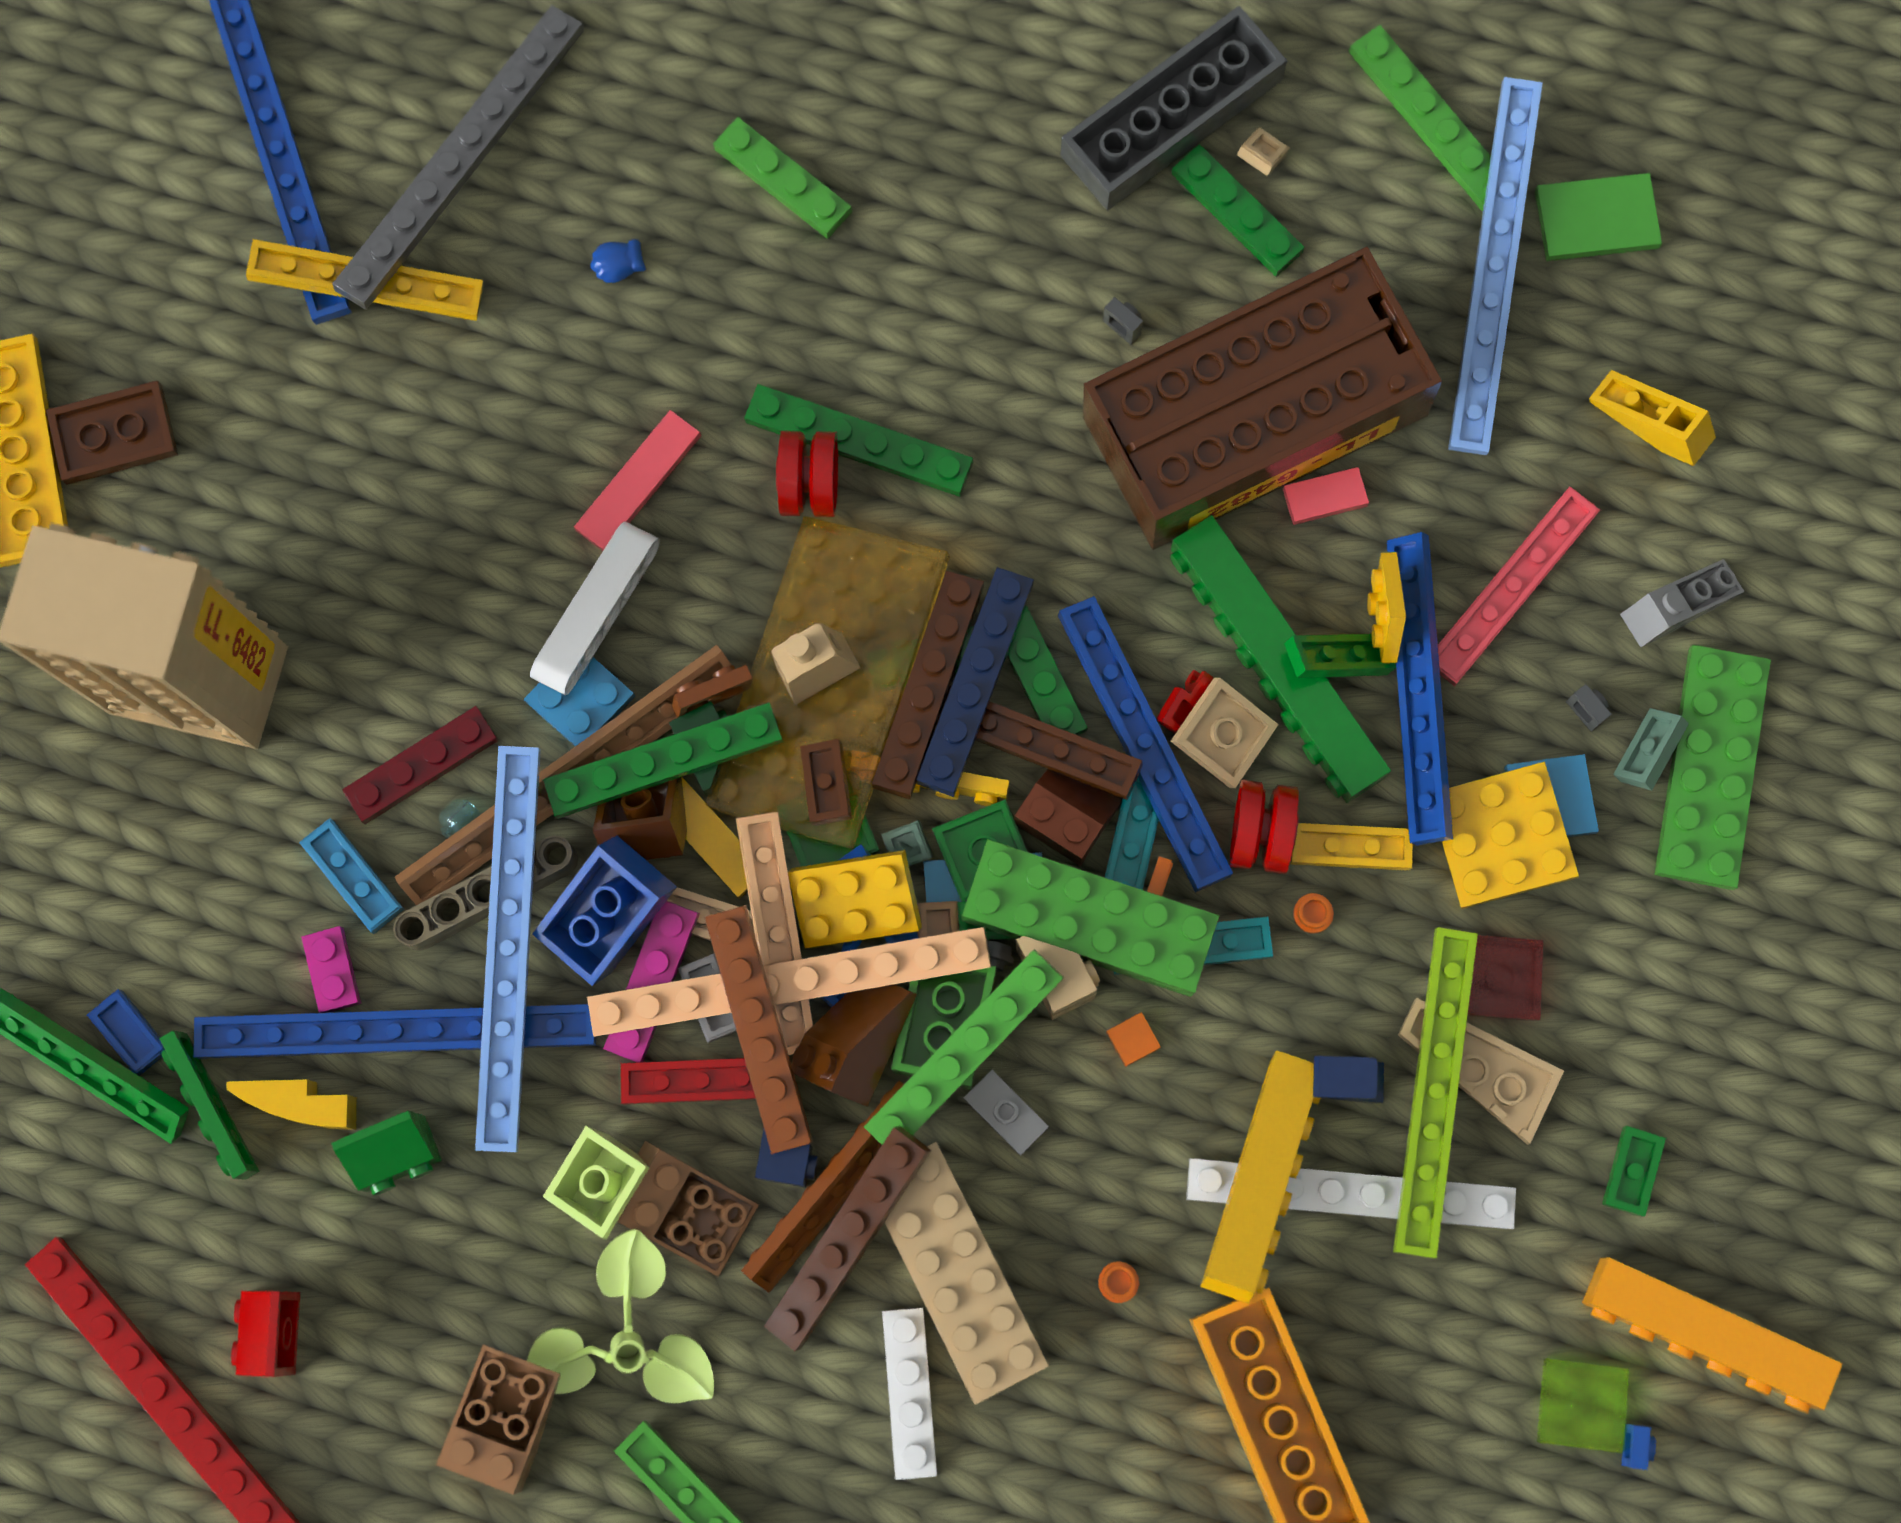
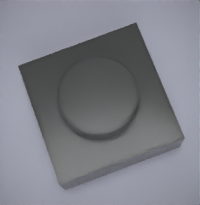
(1123, 320)
(1589, 707)

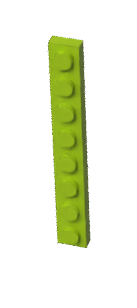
(1435, 1093)

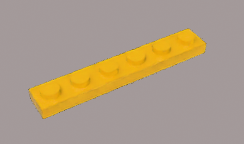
(407, 288)

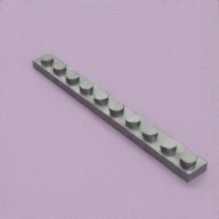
(457, 158)

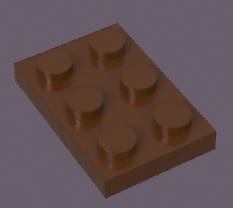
(111, 432)

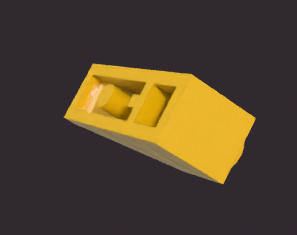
(1656, 417)

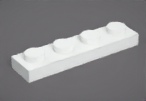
(909, 1394)

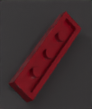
(420, 765)

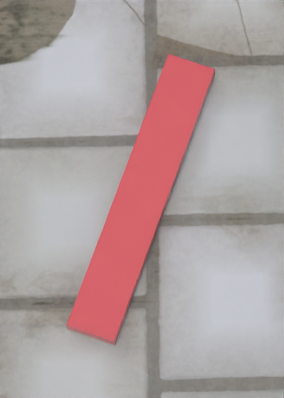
(1514, 584)

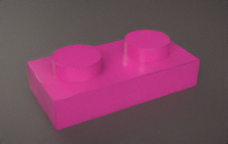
(331, 970)

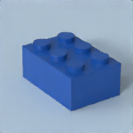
(604, 910)

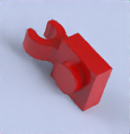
(1183, 701)

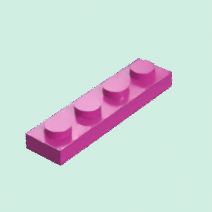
(655, 965)

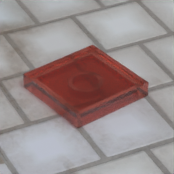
(1507, 978)

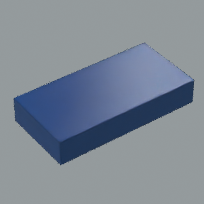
(127, 1032)

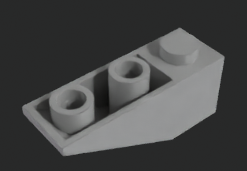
(1681, 602)

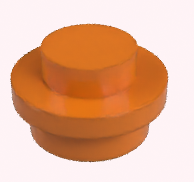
(1313, 913)
(1118, 1282)

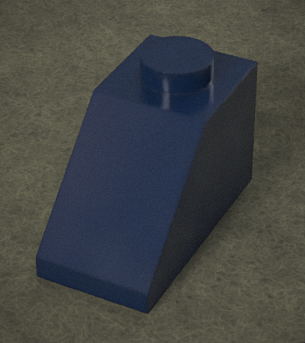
(787, 1166)

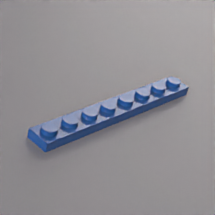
(1421, 697)
(1144, 740)

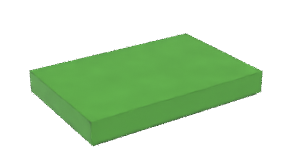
(1598, 217)

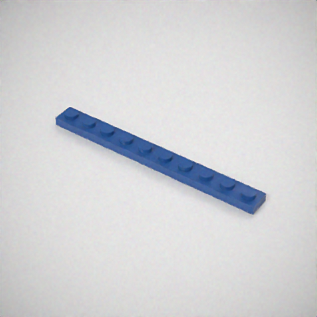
(275, 142)
(379, 1031)

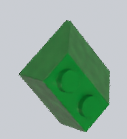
(388, 1152)

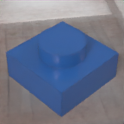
(1638, 1447)

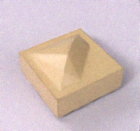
(1263, 151)

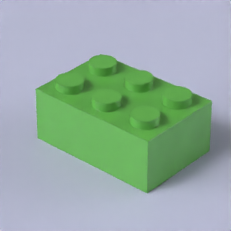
(937, 1013)

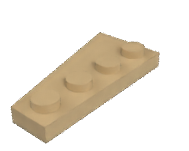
(1497, 1075)

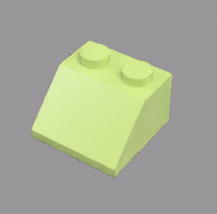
(597, 1181)

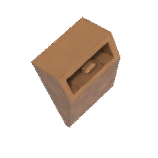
(687, 1211)
(500, 1421)

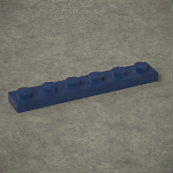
(975, 682)

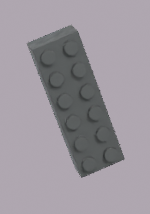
(1173, 108)

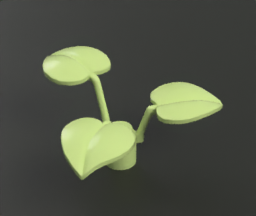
(673, 1375)

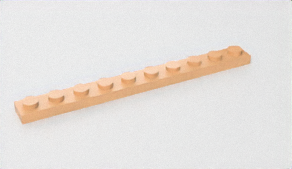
(794, 981)

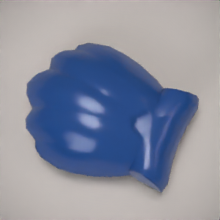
(617, 260)

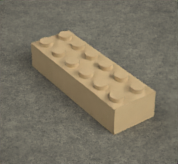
(962, 1283)

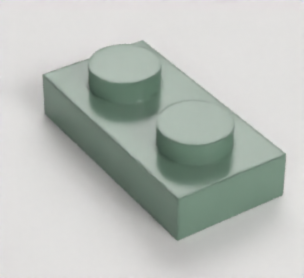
(1651, 749)

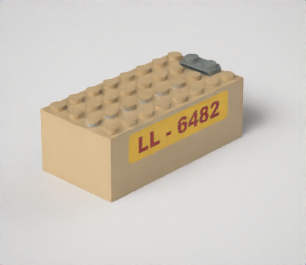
(143, 635)

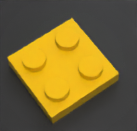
(1388, 607)

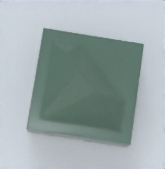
(911, 839)

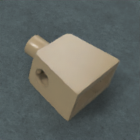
(813, 661)

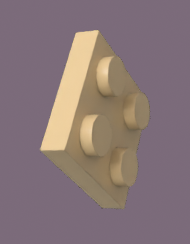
(1224, 732)

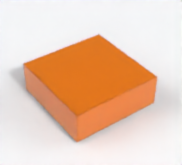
(1160, 876)
(1133, 1039)

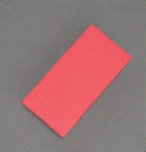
(1325, 496)

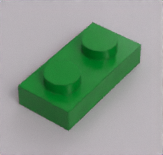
(1634, 1171)

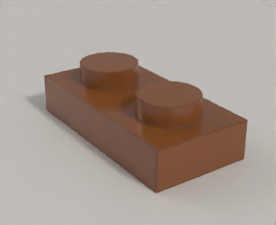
(724, 685)

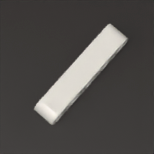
(594, 608)

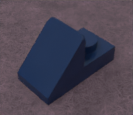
(1349, 1079)

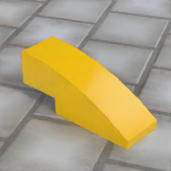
(298, 1102)

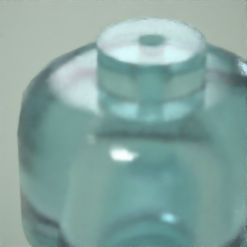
(456, 816)

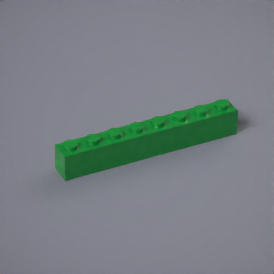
(1260, 631)

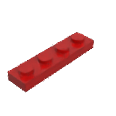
(685, 1081)

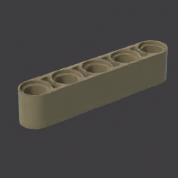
(466, 896)

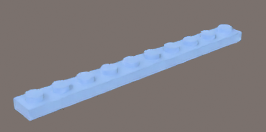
(1495, 266)
(508, 949)

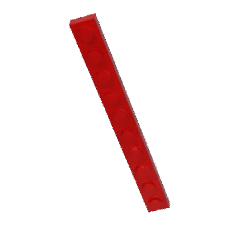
(156, 1386)

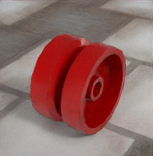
(806, 473)
(1267, 827)

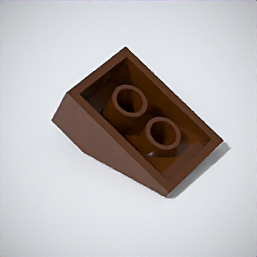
(854, 1042)

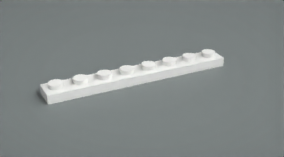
(1361, 1194)

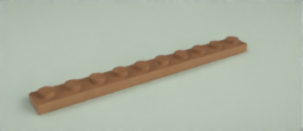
(632, 728)

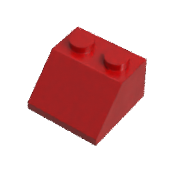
(266, 1333)

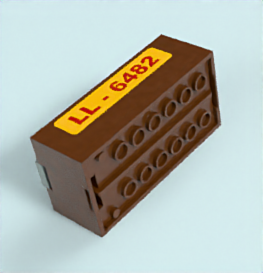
(1260, 397)

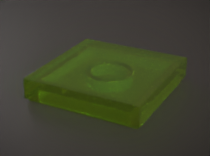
(1583, 1405)

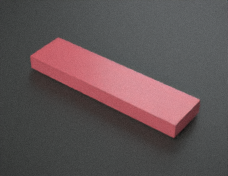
(638, 479)

